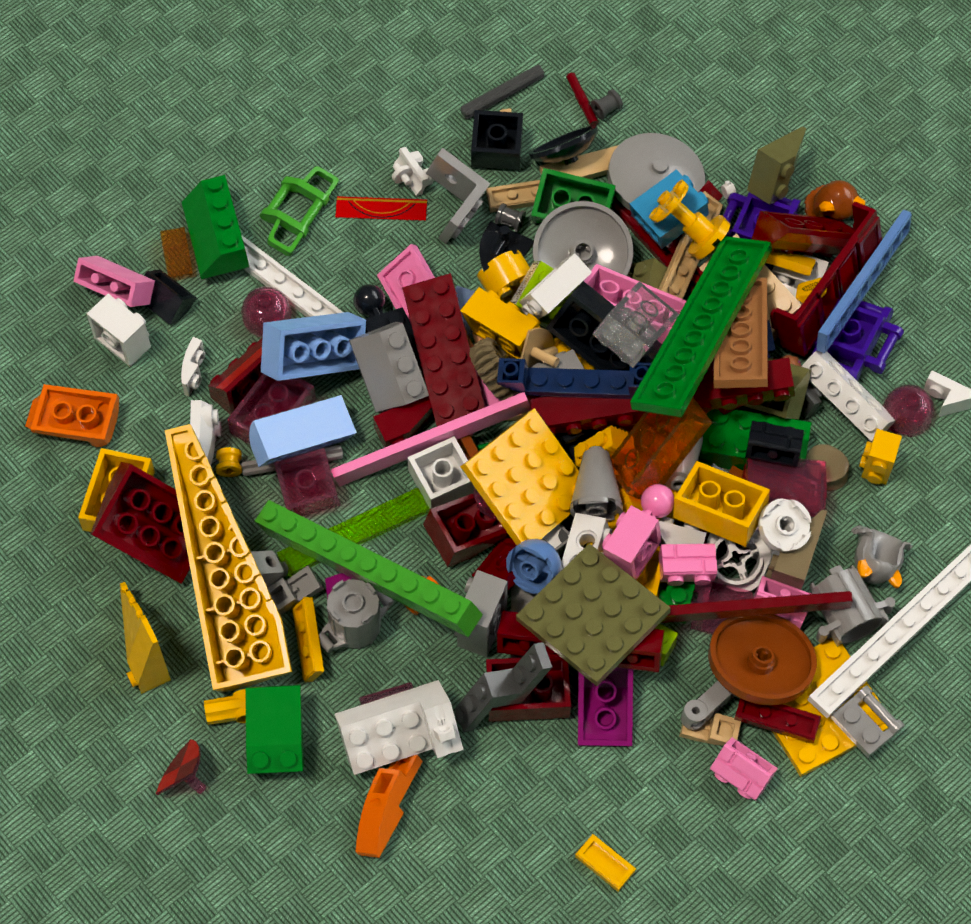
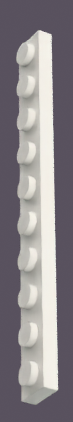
(893, 636)

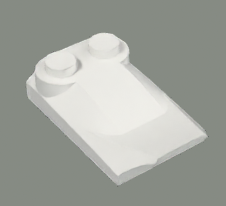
(206, 426)

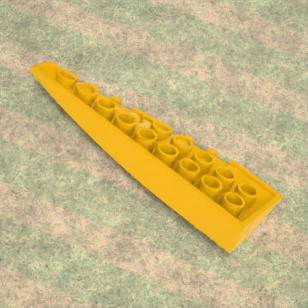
(234, 605)

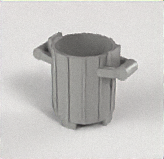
(353, 615)
(859, 620)

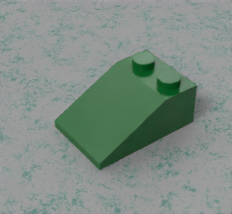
(274, 729)

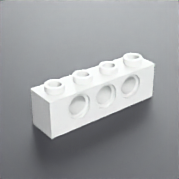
(848, 394)
(585, 530)

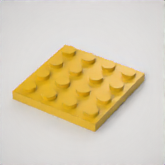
(525, 478)
(829, 739)

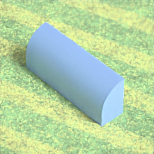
(300, 430)

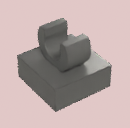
(811, 402)

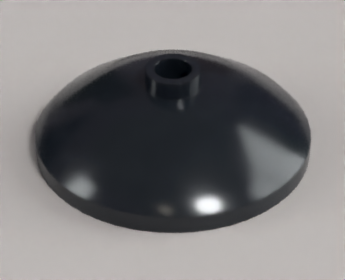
(565, 147)

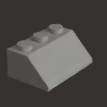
(389, 367)

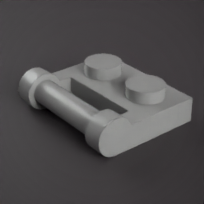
(861, 727)

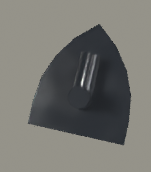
(501, 239)

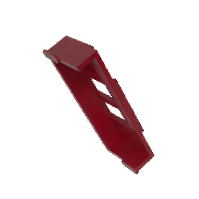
(801, 330)

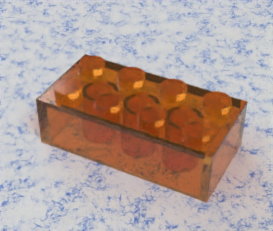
(657, 448)

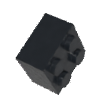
(497, 139)

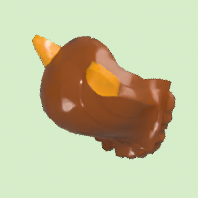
(832, 200)

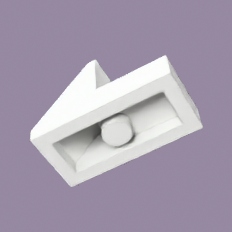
(956, 396)

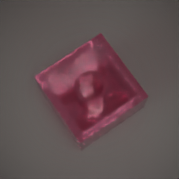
(307, 483)

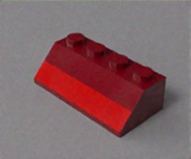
(802, 233)
(237, 379)

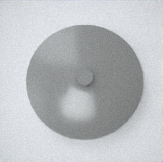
(647, 160)
(588, 231)

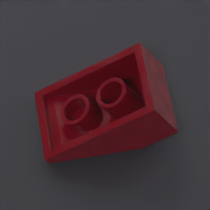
(462, 530)

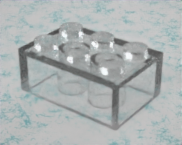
(635, 324)

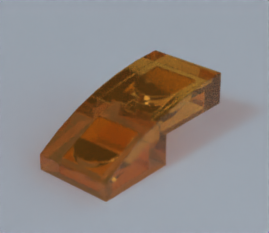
(176, 252)

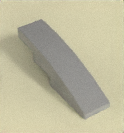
(291, 591)

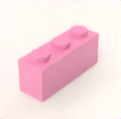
(115, 280)

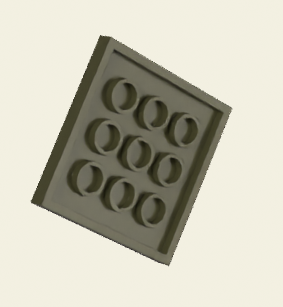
(593, 614)

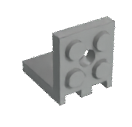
(463, 184)

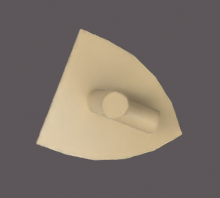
(540, 348)

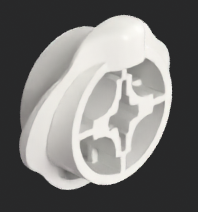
(746, 581)

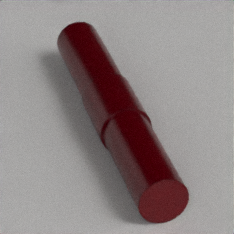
(582, 99)

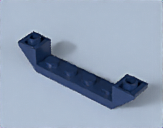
(570, 382)

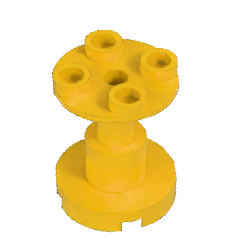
(696, 226)

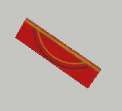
(381, 208)

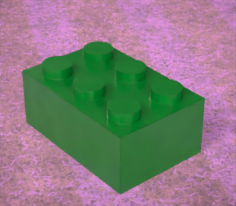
(563, 188)

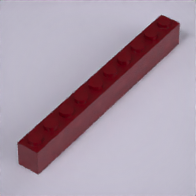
(580, 413)

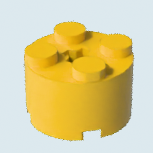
(504, 274)

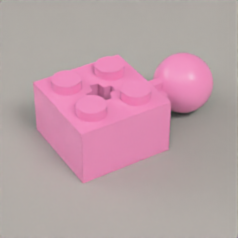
(639, 531)

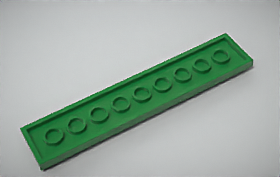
(701, 327)

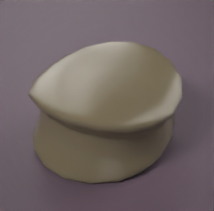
(836, 464)

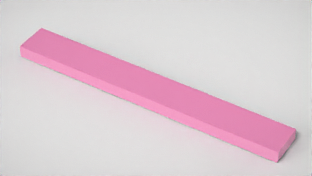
(459, 428)

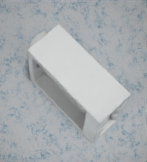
(555, 287)

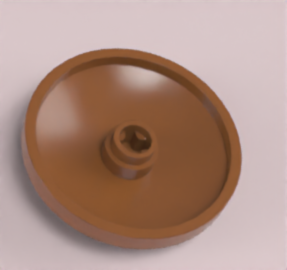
(762, 659)

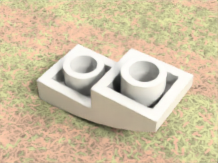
(190, 372)

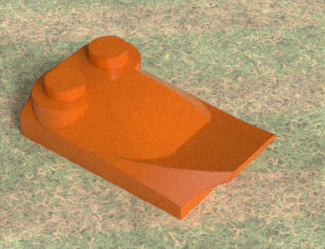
(74, 414)

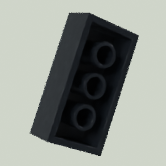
(579, 320)

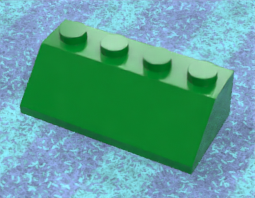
(214, 228)

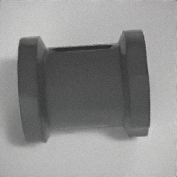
(606, 104)
(510, 217)

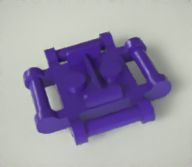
(750, 211)
(860, 336)

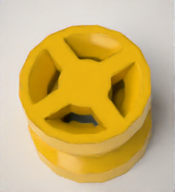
(228, 462)

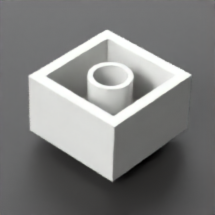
(119, 329)
(439, 473)

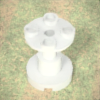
(783, 526)

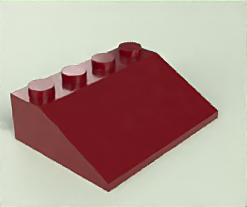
(143, 521)

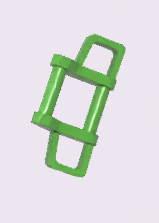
(290, 184)

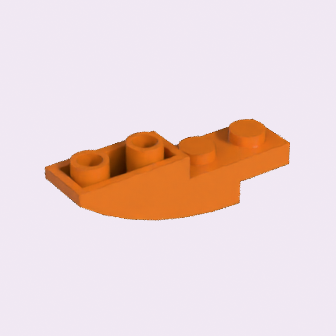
(381, 807)

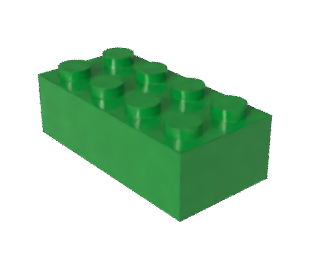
(728, 436)

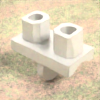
(409, 171)

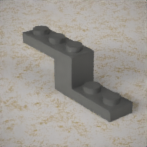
(503, 687)

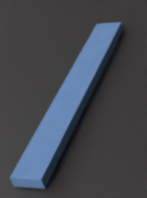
(863, 281)

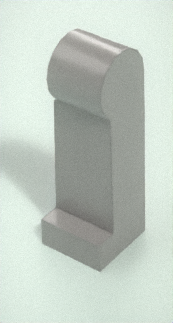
(699, 711)

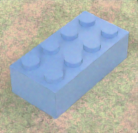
(310, 345)

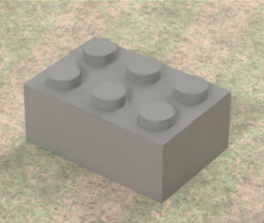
(490, 597)

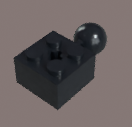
(370, 301)

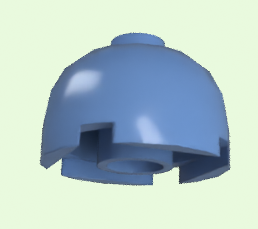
(533, 564)

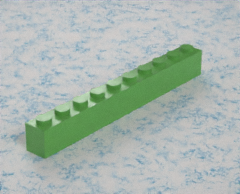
(370, 567)

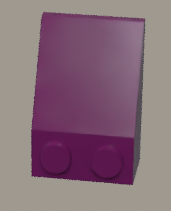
(606, 709)

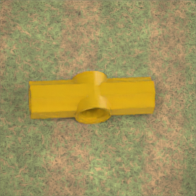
(226, 708)

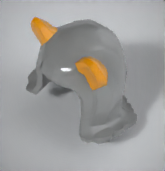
(879, 556)

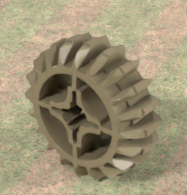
(485, 358)

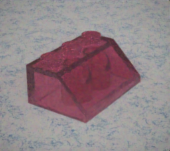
(804, 484)

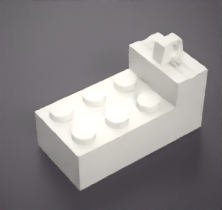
(399, 728)

